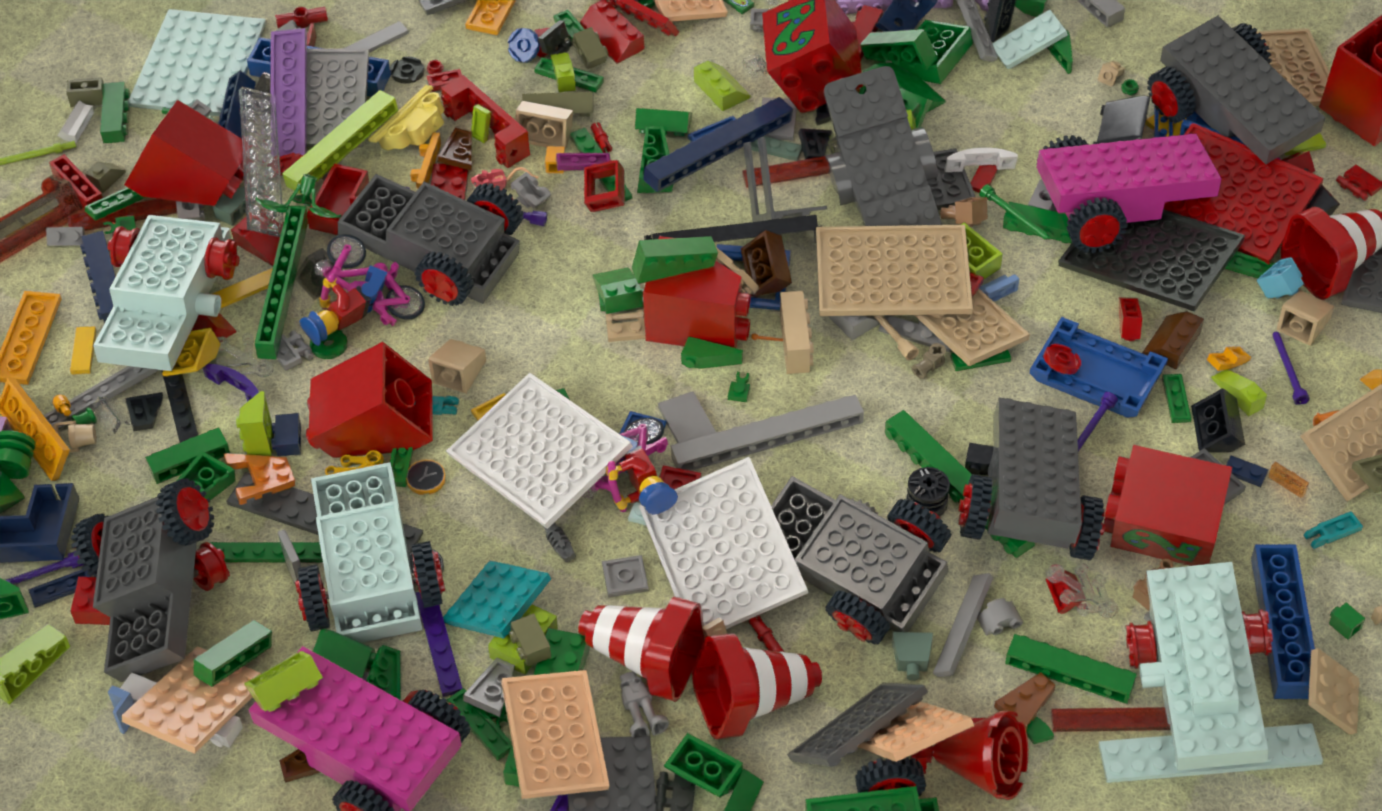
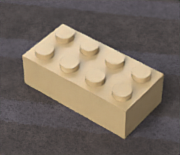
(796, 332)

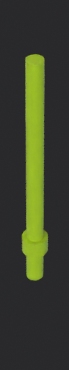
(56, 148)

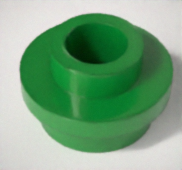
(1130, 87)

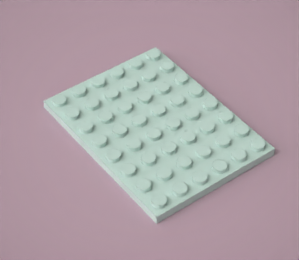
(195, 59)

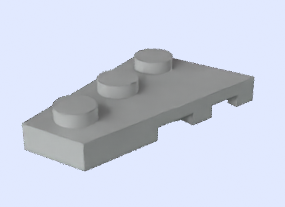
(487, 689)

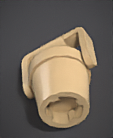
(79, 434)

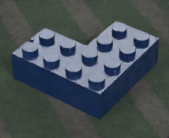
(44, 528)

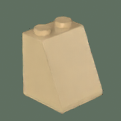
(1304, 317)
(456, 365)

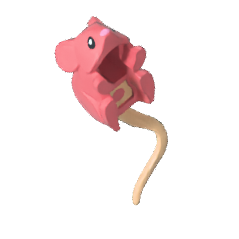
(496, 177)

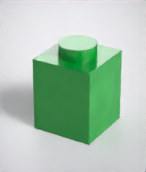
(1346, 620)

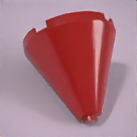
(988, 754)

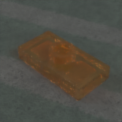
(1288, 479)

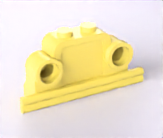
(413, 122)

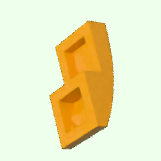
(1229, 359)

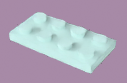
(1029, 39)

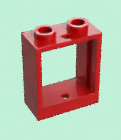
(608, 199)

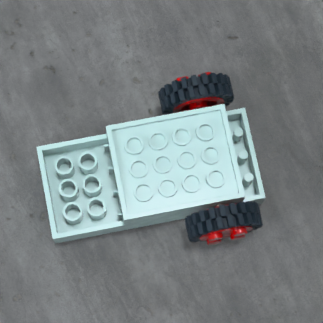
(366, 560)

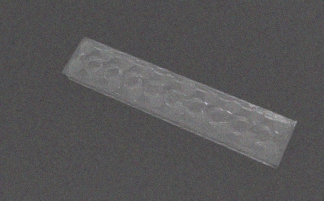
(260, 160)

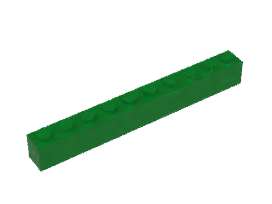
(281, 283)
(929, 453)

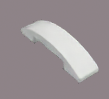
(981, 156)

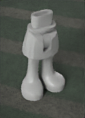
(637, 695)

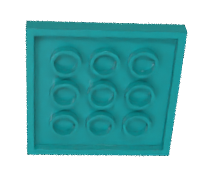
(496, 598)

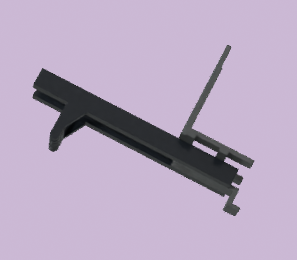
(774, 221)

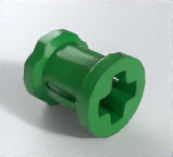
(85, 417)

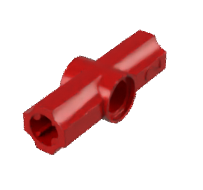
(302, 16)

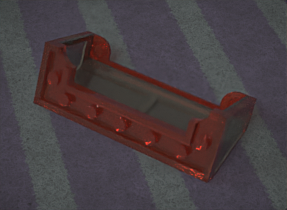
(30, 220)

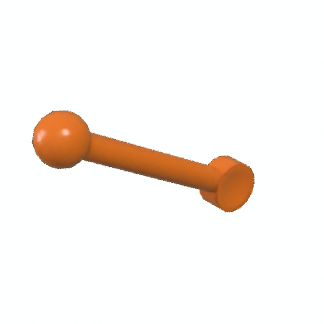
(754, 336)

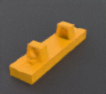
(430, 153)

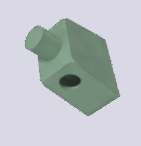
(912, 652)

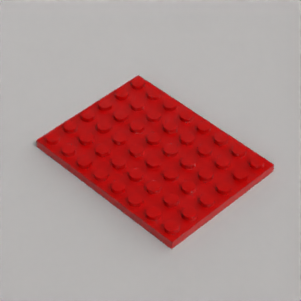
(1252, 195)

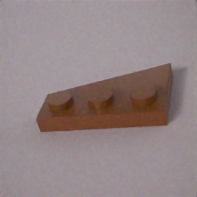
(1027, 698)

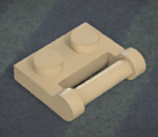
(625, 330)

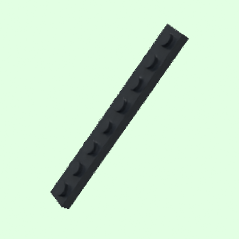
(180, 407)

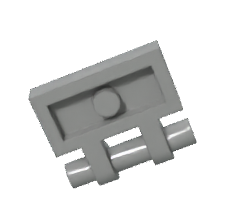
(290, 357)

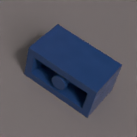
(287, 434)

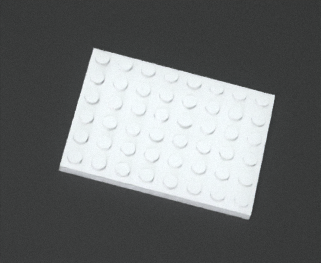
(539, 450)
(726, 547)

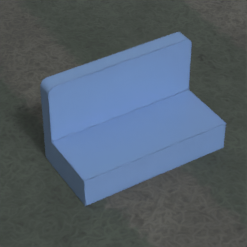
(1000, 287)
(121, 702)

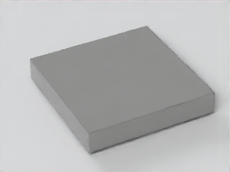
(625, 576)

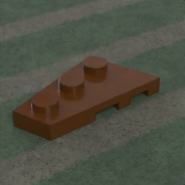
(457, 149)
(296, 766)

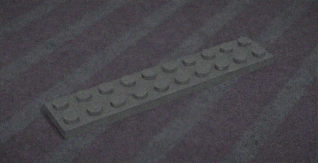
(295, 509)

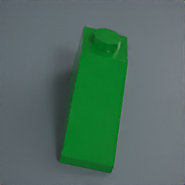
(1063, 52)
(706, 354)

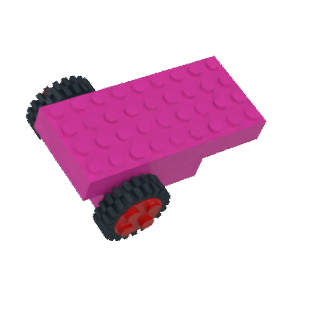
(1122, 182)
(367, 738)

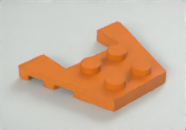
(267, 472)

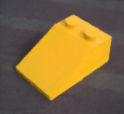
(197, 352)

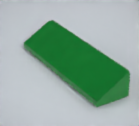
(745, 792)

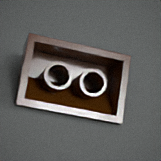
(767, 263)
(1175, 337)

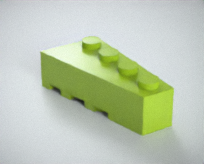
(29, 660)

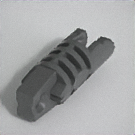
(560, 542)

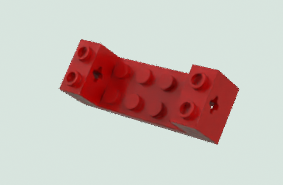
(510, 137)

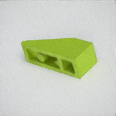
(563, 72)
(1248, 393)

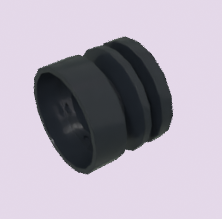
(929, 488)

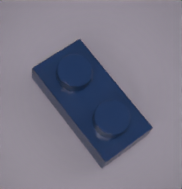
(1247, 471)

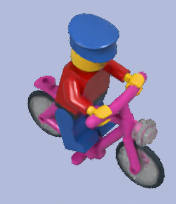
(362, 296)
(651, 489)

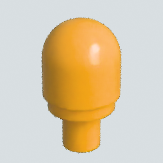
(62, 404)

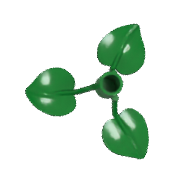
(306, 188)

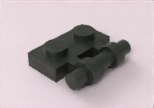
(555, 36)
(682, 793)

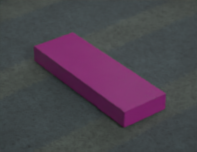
(578, 161)

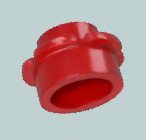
(434, 67)

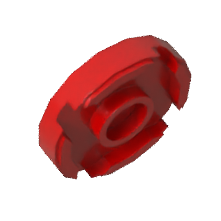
(1062, 359)

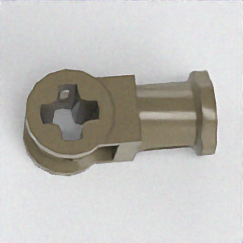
(931, 360)

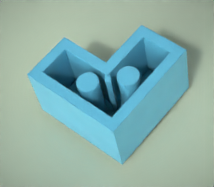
(1281, 279)

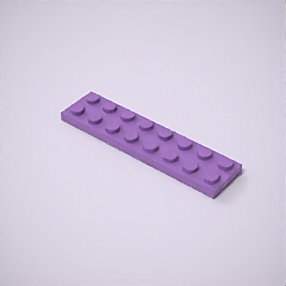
(290, 88)

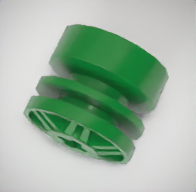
(16, 454)

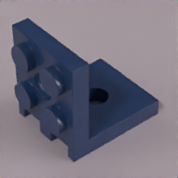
(906, 13)

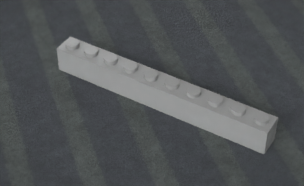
(767, 433)

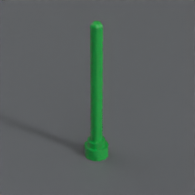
(989, 192)

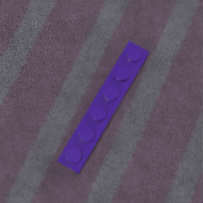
(440, 648)

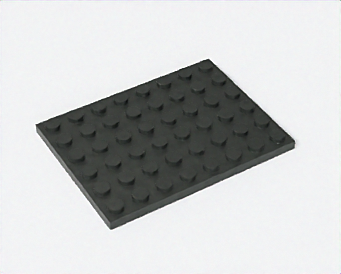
(1162, 258)

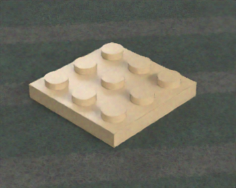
(1333, 691)

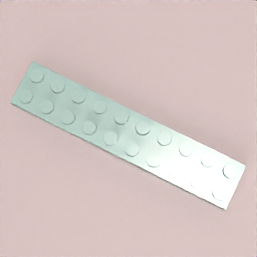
(1156, 756)

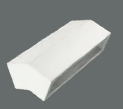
(76, 122)

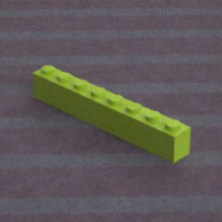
(342, 139)

